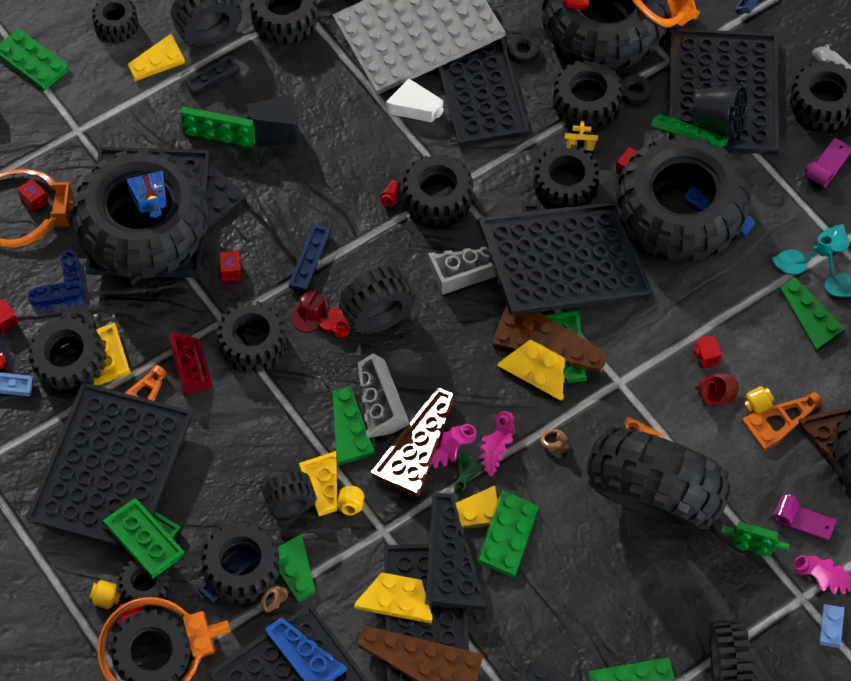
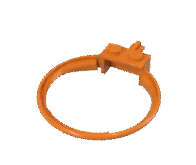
(679, 12)
(59, 216)
(196, 626)

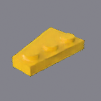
(157, 59)
(116, 360)
(323, 476)
(477, 509)

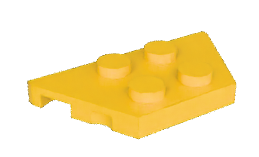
(538, 367)
(396, 597)

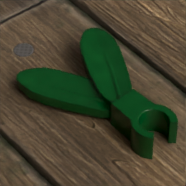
(466, 471)

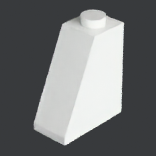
(415, 103)

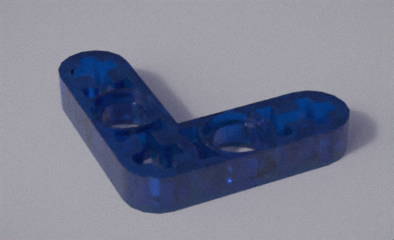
(68, 285)

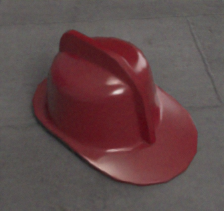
(308, 310)
(718, 389)

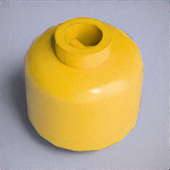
(759, 400)
(350, 500)
(104, 594)

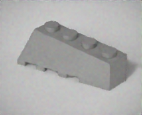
(460, 268)
(382, 402)

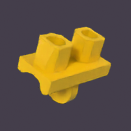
(590, 140)

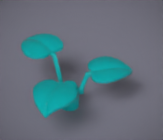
(830, 240)

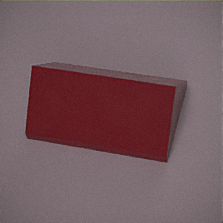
(189, 363)

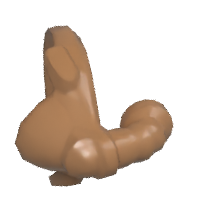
(560, 446)
(279, 595)

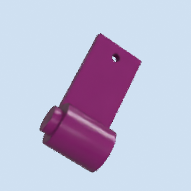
(828, 164)
(792, 516)

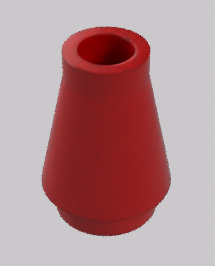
(390, 194)

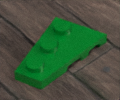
(295, 569)

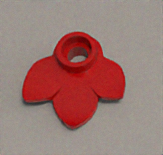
(335, 322)

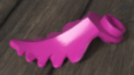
(451, 441)
(496, 442)
(824, 573)

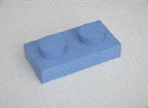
(16, 384)
(831, 626)

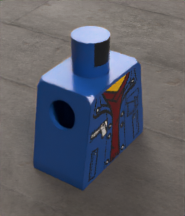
(148, 193)

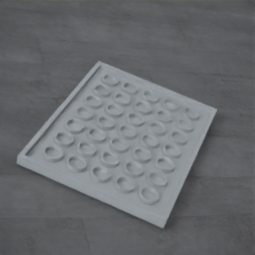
(414, 36)

